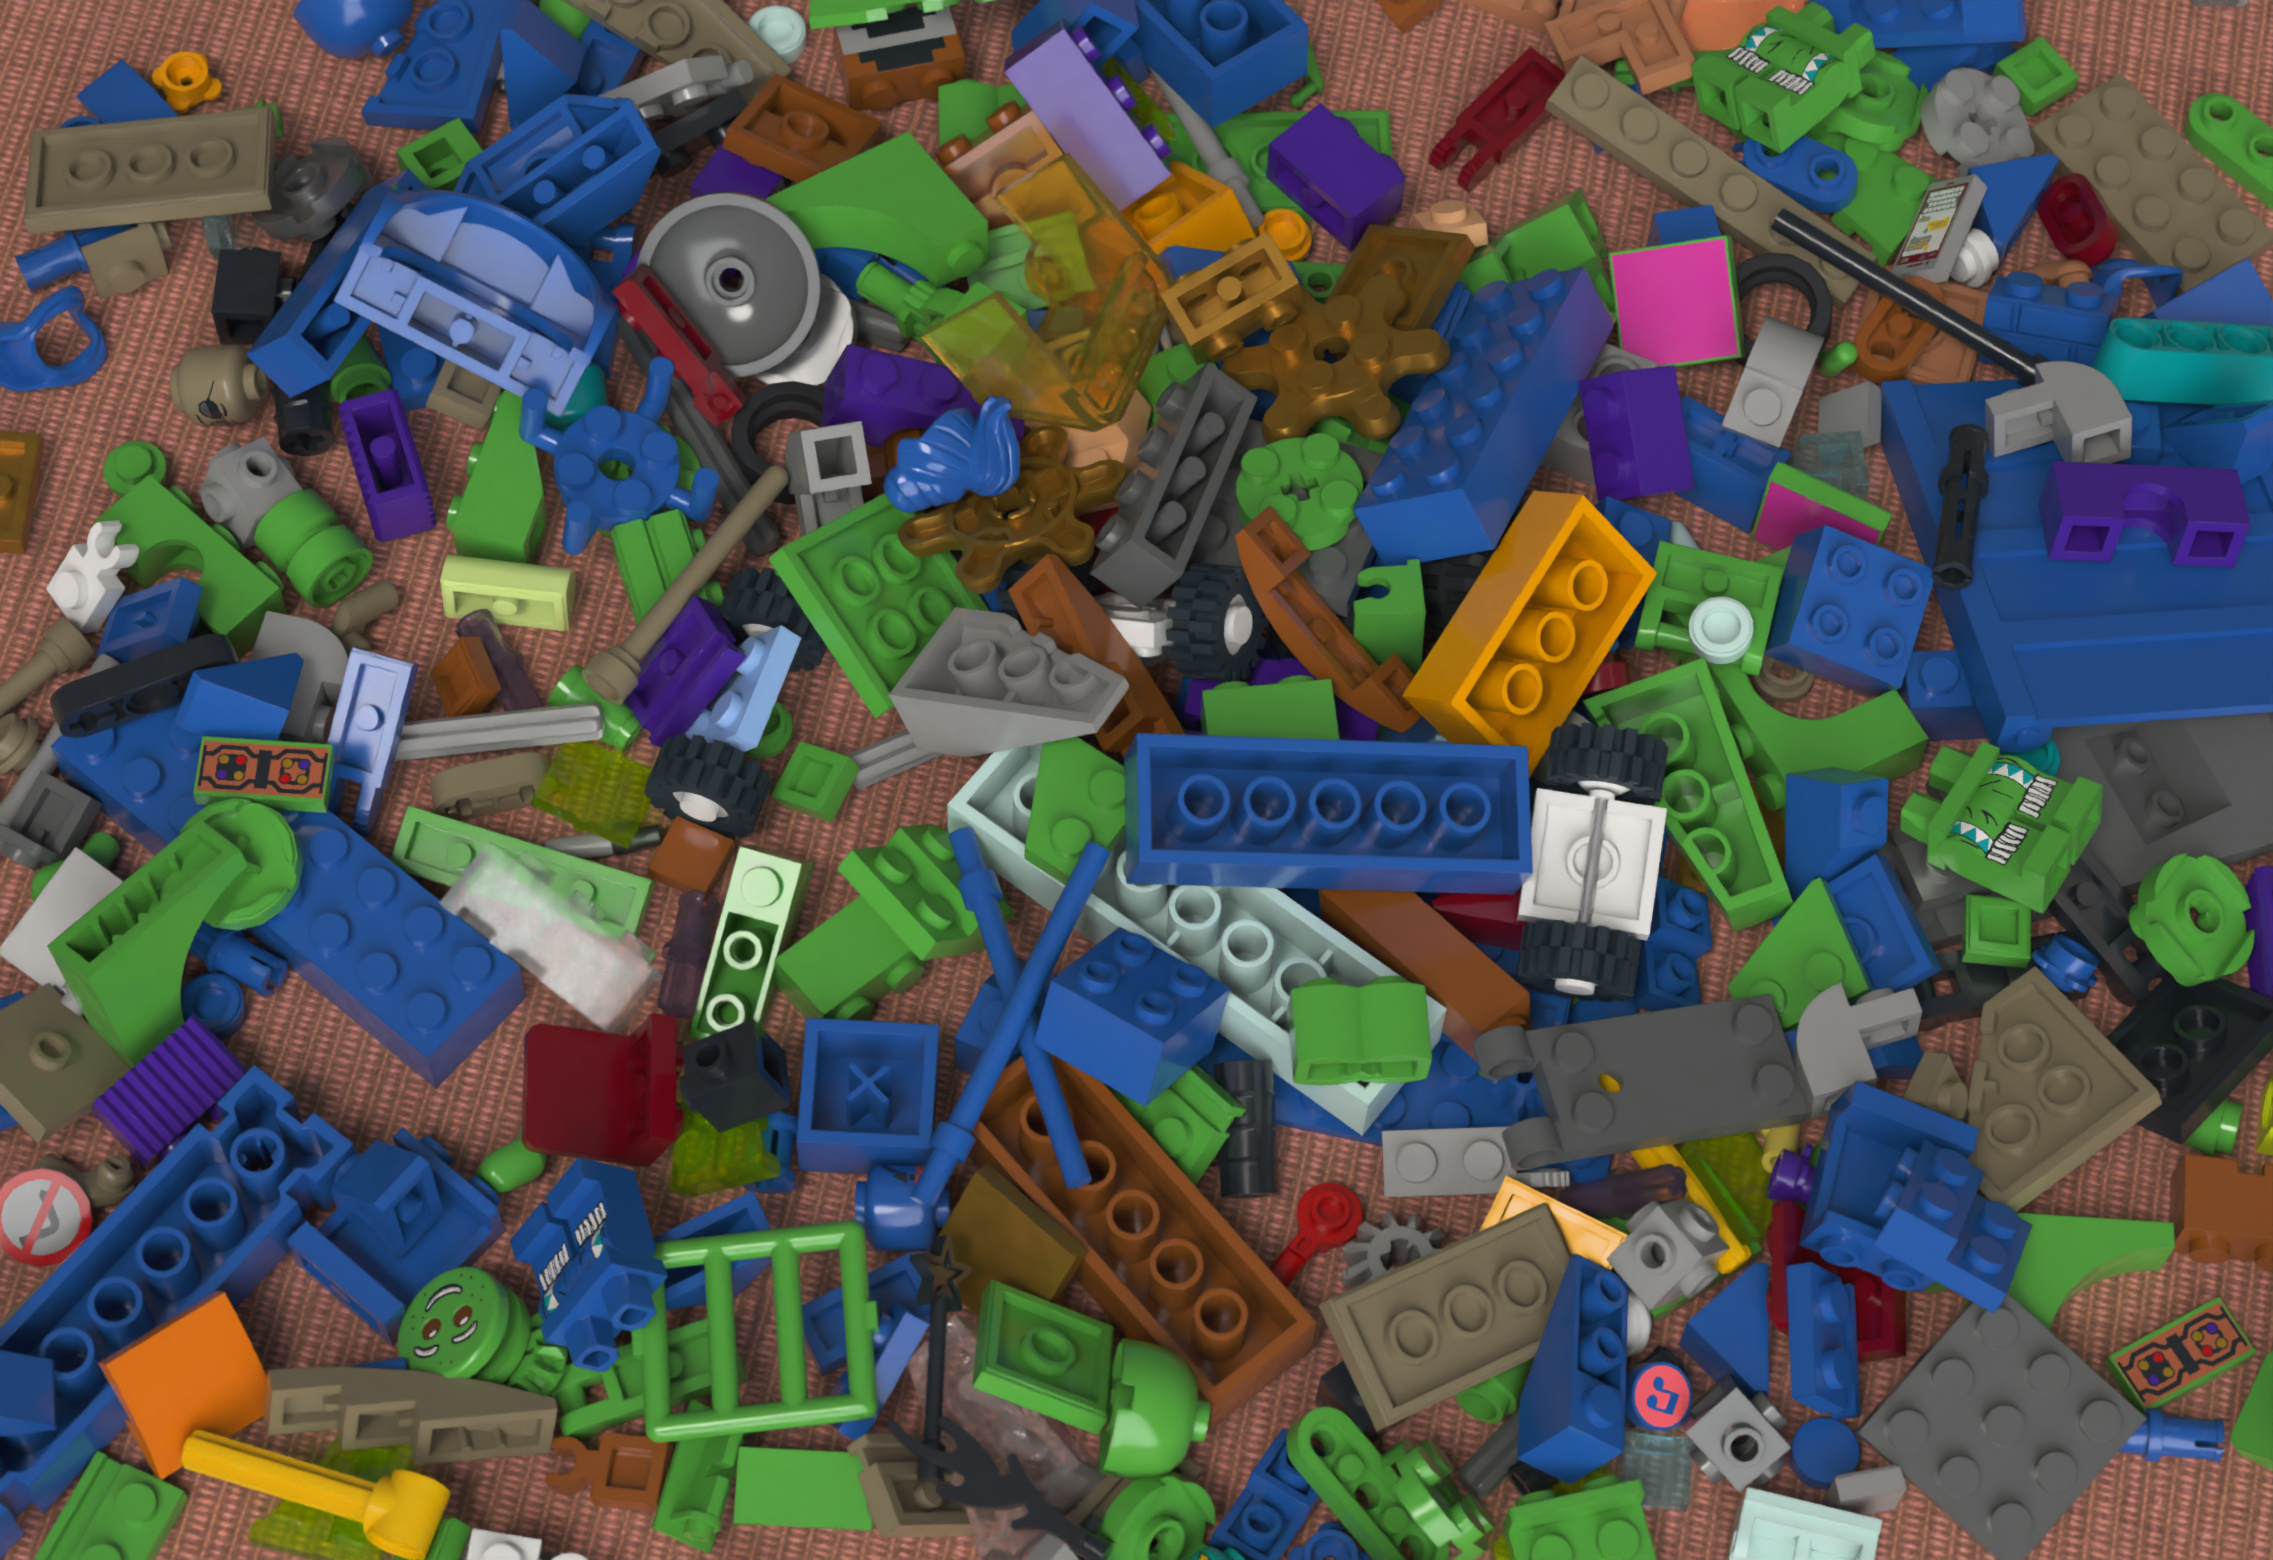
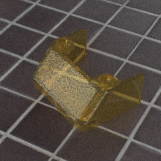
(1099, 317)

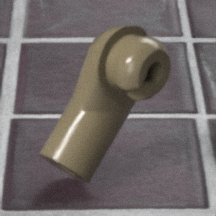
(360, 609)
(104, 1185)

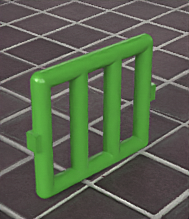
(795, 1407)

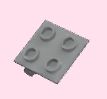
(65, 899)

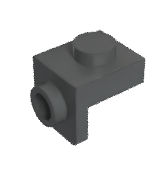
(48, 823)

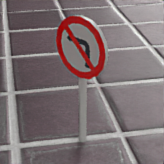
(43, 1216)

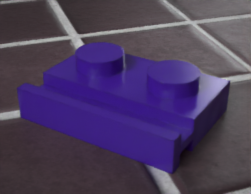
(684, 671)

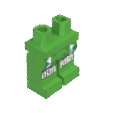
(1784, 74)
(2004, 822)

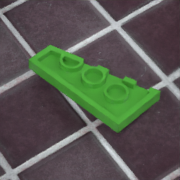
(1885, 195)

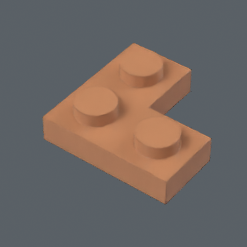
(1630, 29)

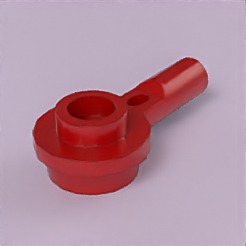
(1325, 1219)

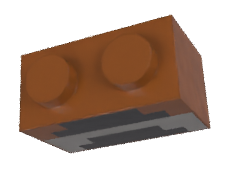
(898, 58)

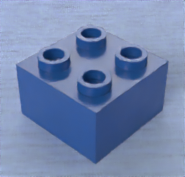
(1848, 611)
(1131, 1015)
(866, 1094)

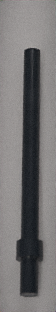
(1909, 297)

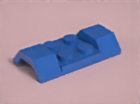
(1931, 21)

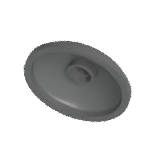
(781, 274)

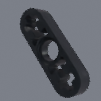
(136, 686)

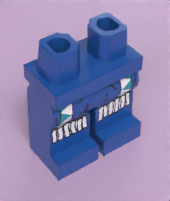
(591, 1261)

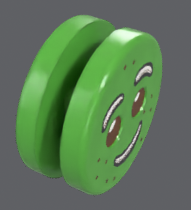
(465, 1327)

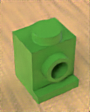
(440, 155)

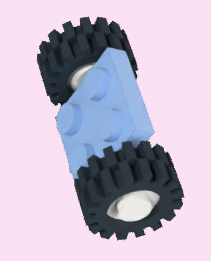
(704, 770)

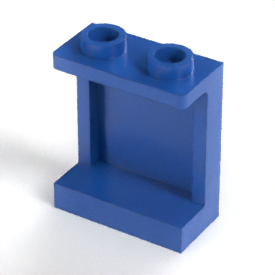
(1857, 1154)
(375, 1282)

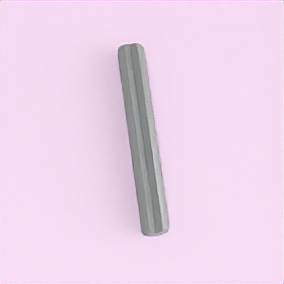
(501, 730)

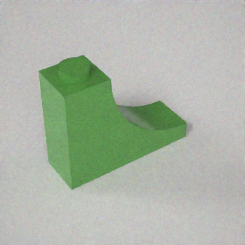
(892, 205)
(133, 945)
(2076, 1252)

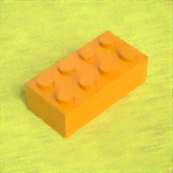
(1532, 627)

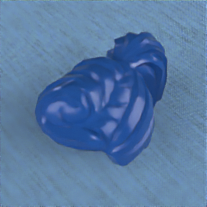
(956, 457)

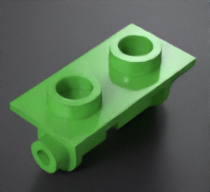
(697, 1487)

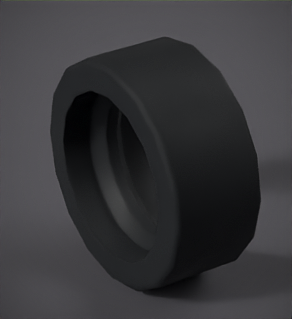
(1796, 272)
(764, 407)

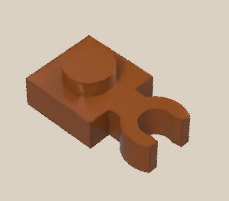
(622, 1473)

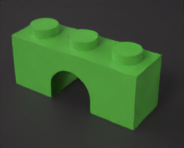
(175, 538)

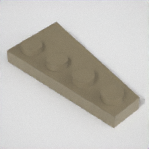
(688, 30)

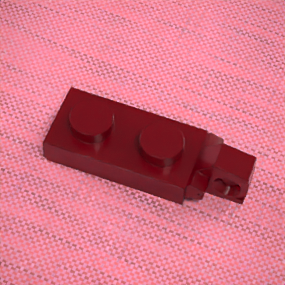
(651, 307)

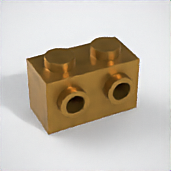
(1233, 299)

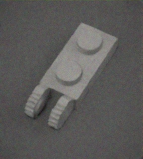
(1453, 1163)

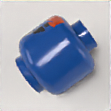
(890, 1215)

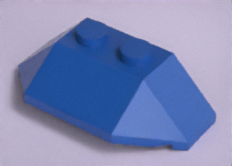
(569, 165)

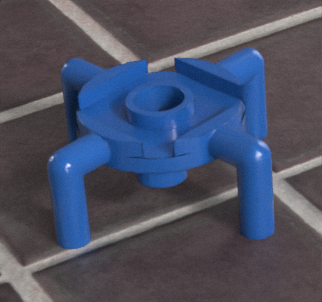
(622, 436)

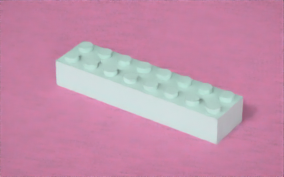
(1238, 935)

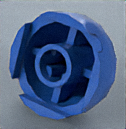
(354, 26)

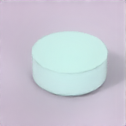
(781, 30)
(1720, 630)

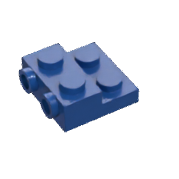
(1948, 1229)

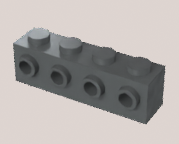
(1173, 485)

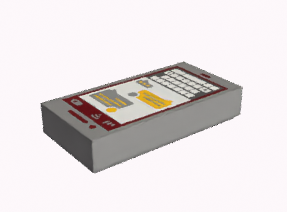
(1940, 229)

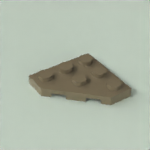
(2045, 1091)

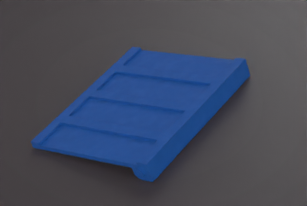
(2081, 637)

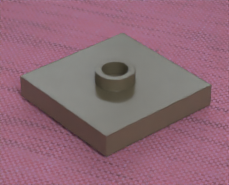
(52, 1063)

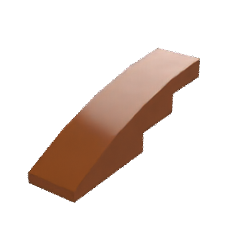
(1063, 609)

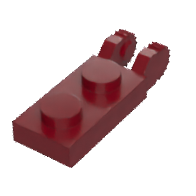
(1500, 117)

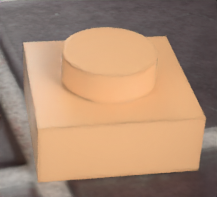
(1454, 217)

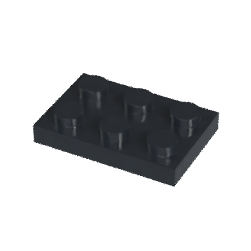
(2194, 1048)

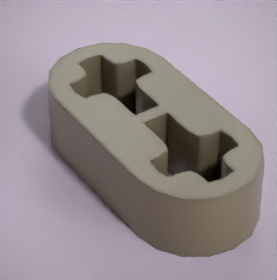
(488, 785)

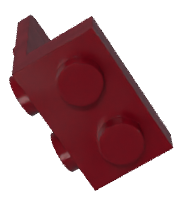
(602, 1092)
(1877, 1305)

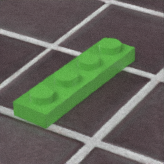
(444, 847)

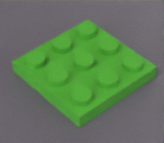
(871, 595)

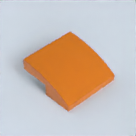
(188, 1378)

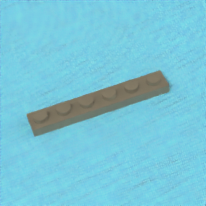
(1689, 167)

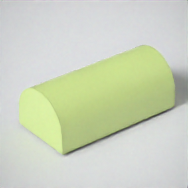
(511, 590)

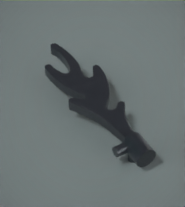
(990, 1491)

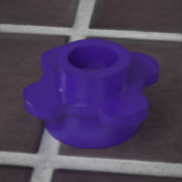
(1791, 1176)

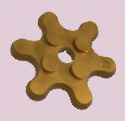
(1348, 388)
(1048, 523)

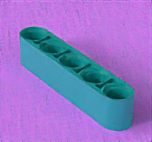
(2187, 361)

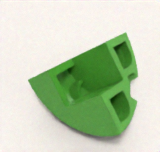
(1551, 238)

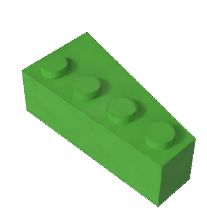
(1705, 790)

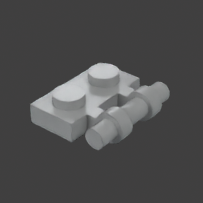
(683, 86)

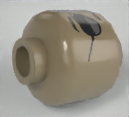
(218, 385)

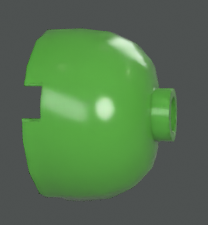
(1150, 1412)

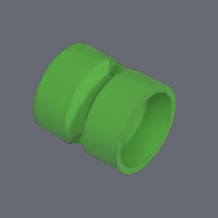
(313, 548)

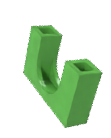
(1868, 739)

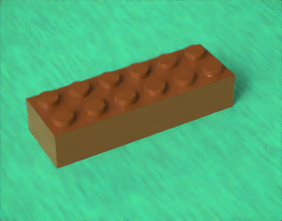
(1154, 1243)

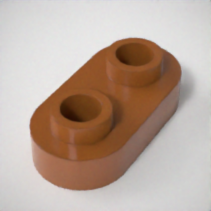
(1895, 336)

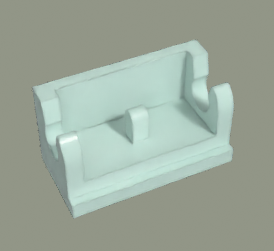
(1793, 1529)

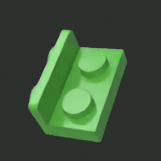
(1586, 1525)

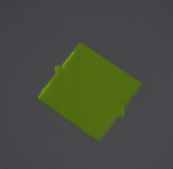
(595, 791)
(1735, 1181)

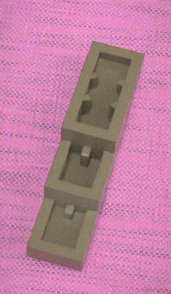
(394, 1407)

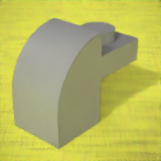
(1772, 383)
(2066, 405)
(826, 472)
(320, 675)
(1836, 1038)

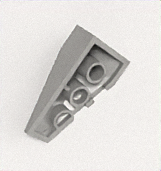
(998, 689)

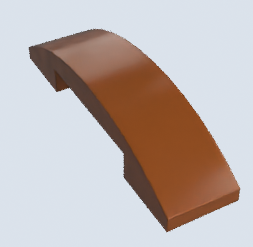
(1313, 631)

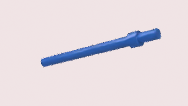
(982, 896)
(953, 1138)

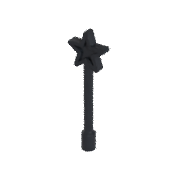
(940, 1289)

